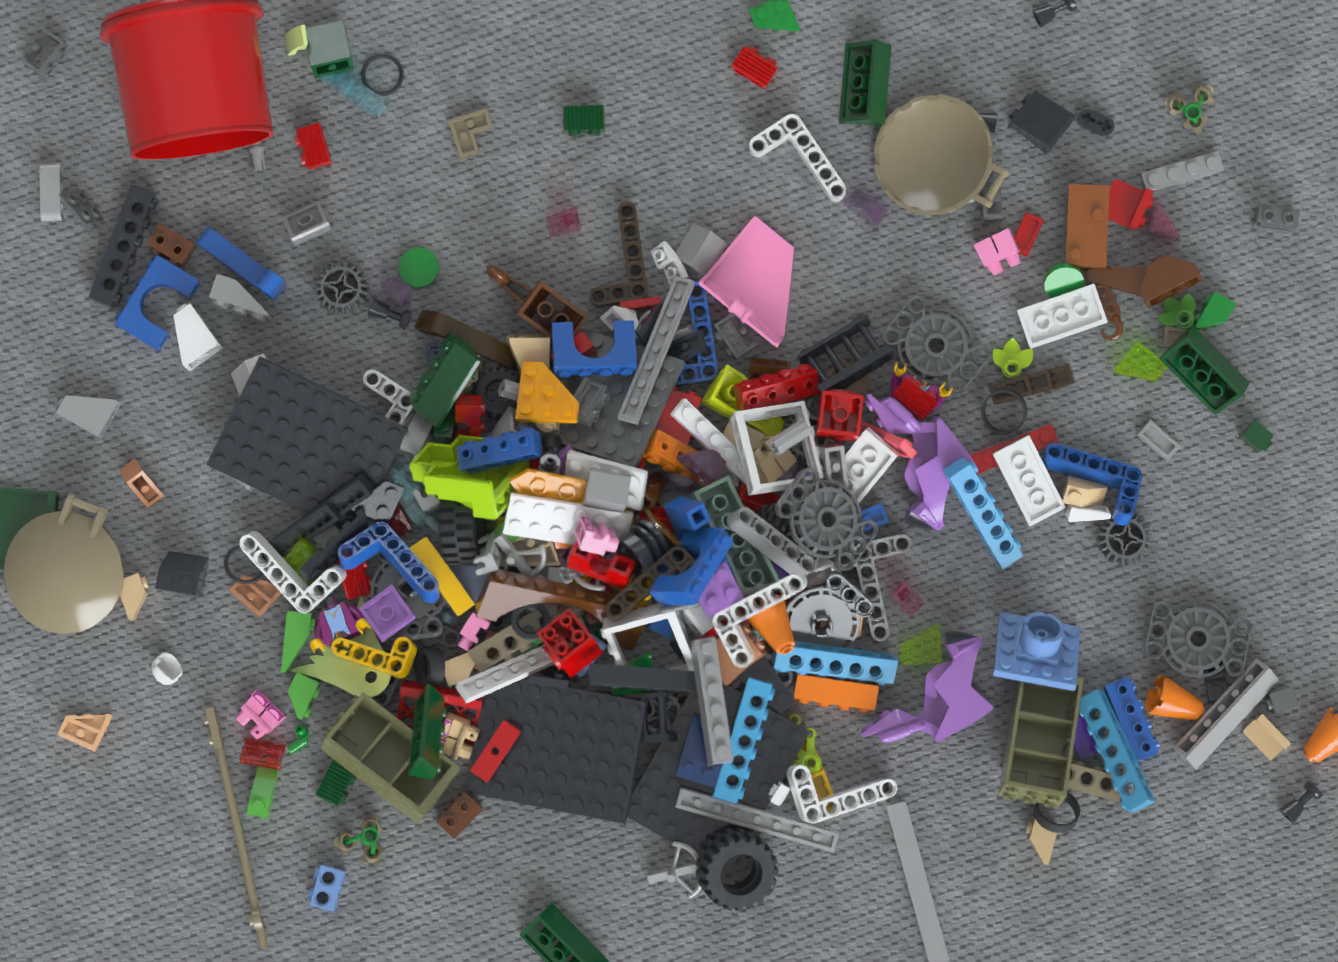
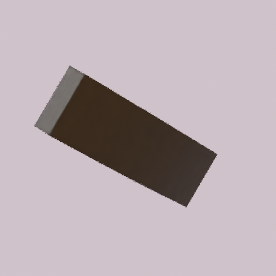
(1034, 383)

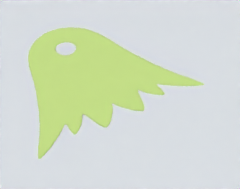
(345, 673)

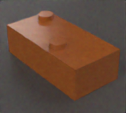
(1087, 226)

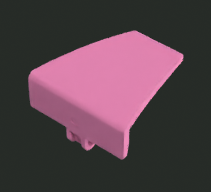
(755, 279)

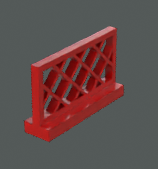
(452, 697)

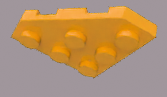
(544, 397)
(549, 485)

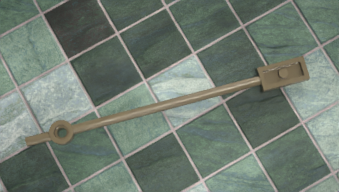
(215, 738)

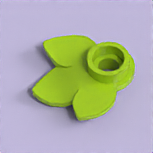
(1013, 356)

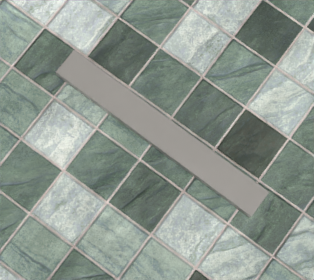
(656, 350)
(757, 819)
(917, 882)

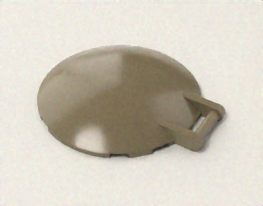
(936, 156)
(64, 569)

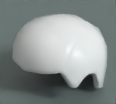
(166, 668)

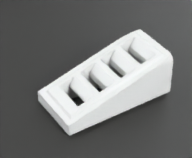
(1076, 513)

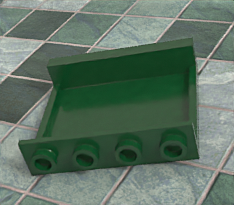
(18, 509)

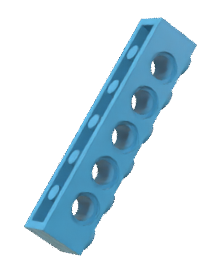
(957, 475)
(884, 674)
(753, 687)
(1116, 738)

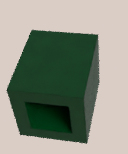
(1257, 437)

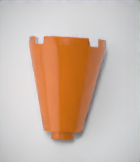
(774, 627)
(1172, 701)
(1324, 738)

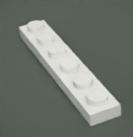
(708, 436)
(504, 674)

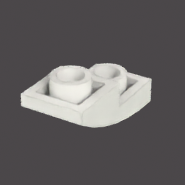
(666, 259)
(778, 793)

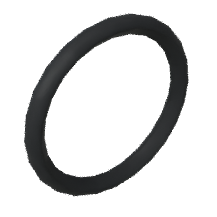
(387, 57)
(235, 578)

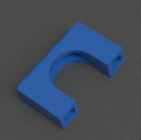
(159, 274)
(570, 362)
(688, 514)
(687, 588)

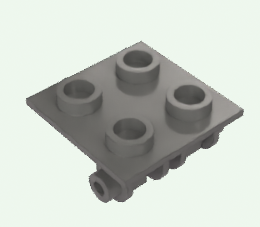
(85, 212)

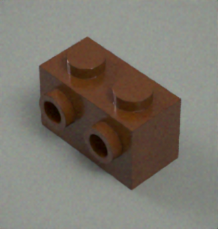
(171, 245)
(459, 814)

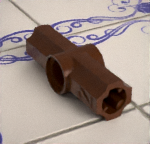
(653, 490)

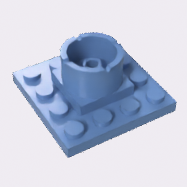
(1037, 650)

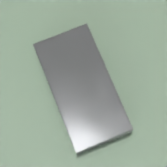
(1158, 440)

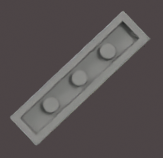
(1182, 171)

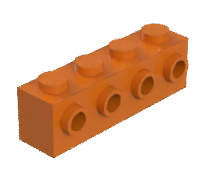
(664, 450)
(835, 691)

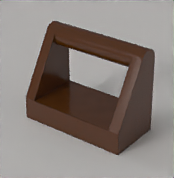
(767, 366)

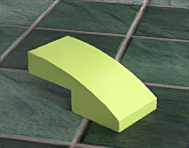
(296, 40)

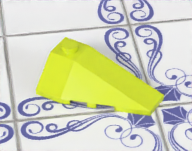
(721, 399)

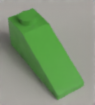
(297, 632)
(262, 792)

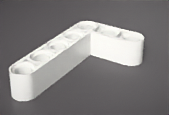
(804, 151)
(395, 399)
(289, 575)
(752, 608)
(837, 799)

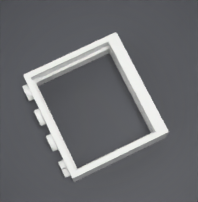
(745, 451)
(644, 616)

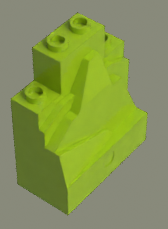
(482, 491)

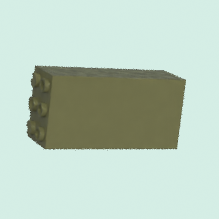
(1040, 743)
(377, 752)

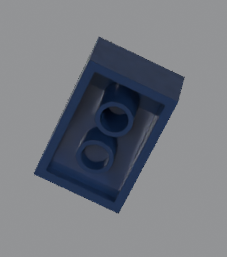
(693, 758)

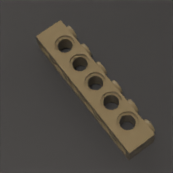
(479, 653)
(1093, 787)

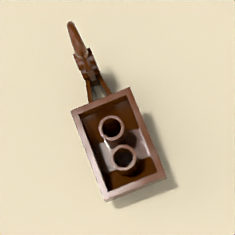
(1155, 284)
(541, 305)

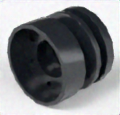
(643, 545)

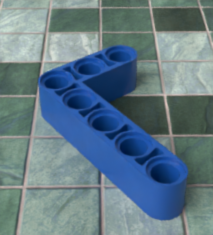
(242, 264)
(703, 362)
(1103, 467)
(402, 553)

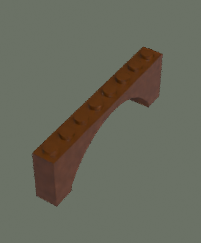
(508, 590)

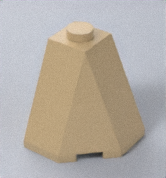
(529, 348)

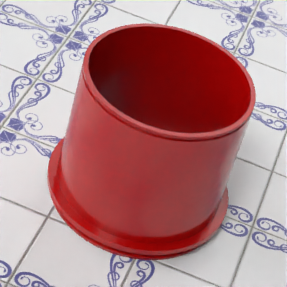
(189, 76)

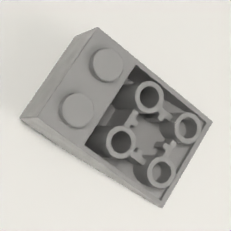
(229, 293)

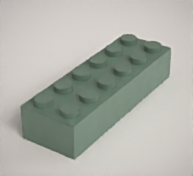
(746, 561)

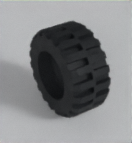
(459, 533)
(750, 889)

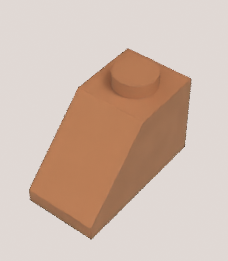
(140, 483)

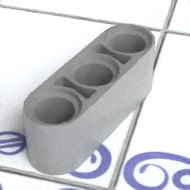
(50, 187)
(417, 435)

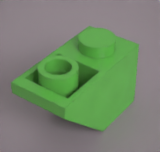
(302, 693)

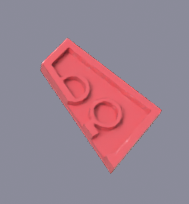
(901, 445)

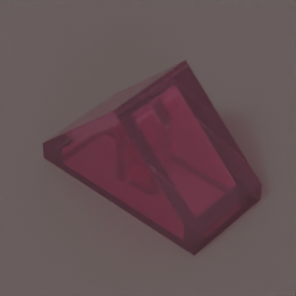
(564, 222)
(1160, 224)
(906, 598)

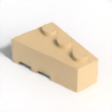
(525, 544)

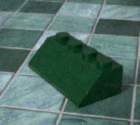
(865, 83)
(1204, 371)
(444, 379)
(427, 734)
(558, 939)

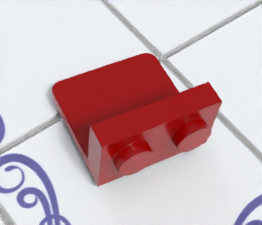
(1128, 204)

